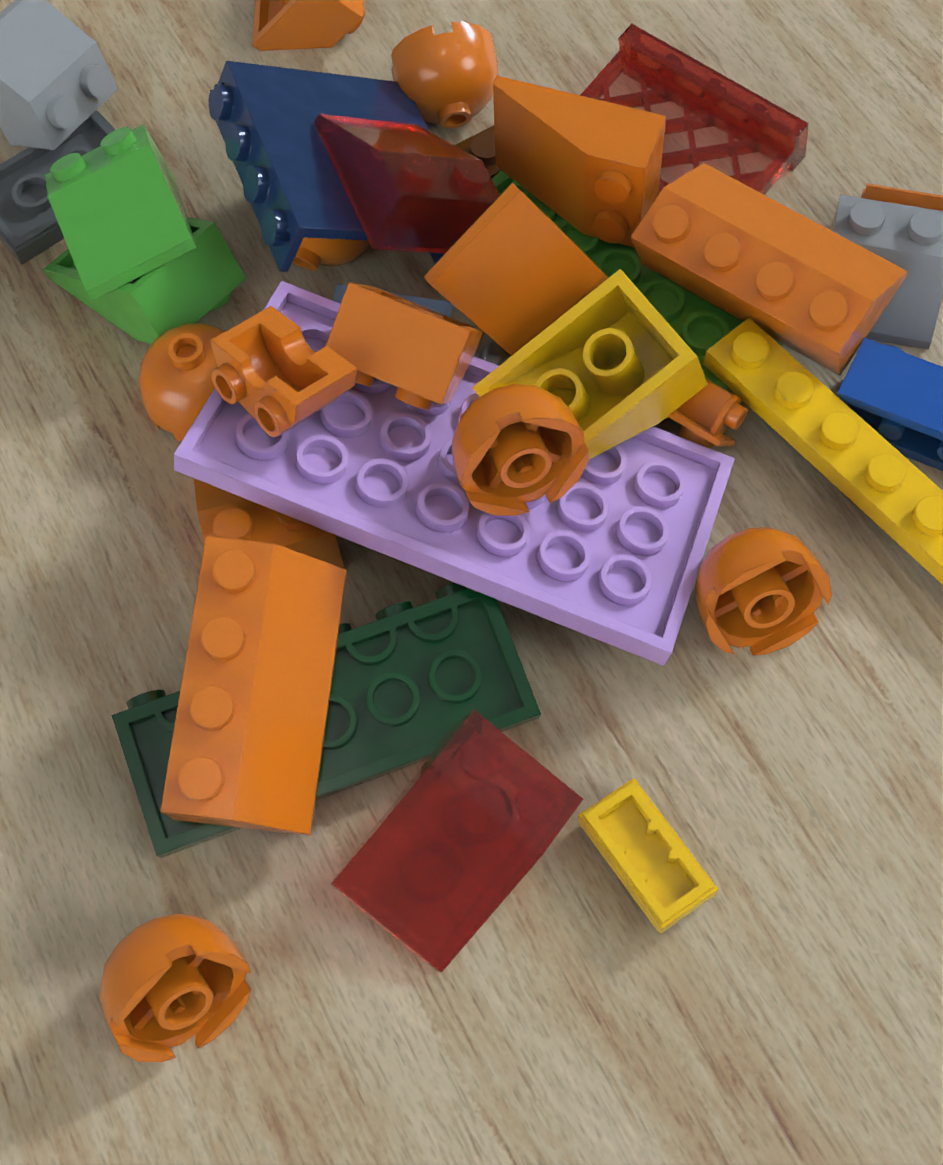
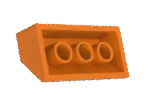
(767, 265)
(255, 688)

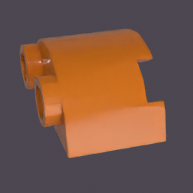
(276, 371)

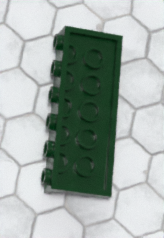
(389, 703)

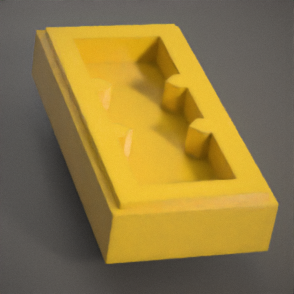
(647, 855)

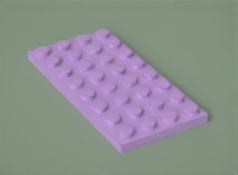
(382, 473)

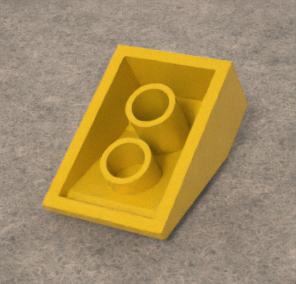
(609, 364)

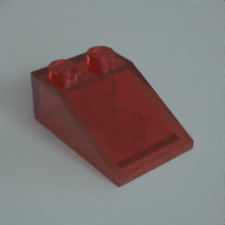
(406, 182)
(457, 840)

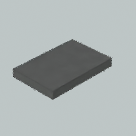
(25, 211)

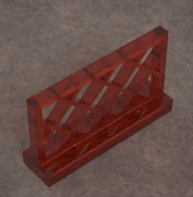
(712, 100)

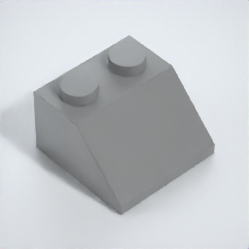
(47, 75)
(912, 241)

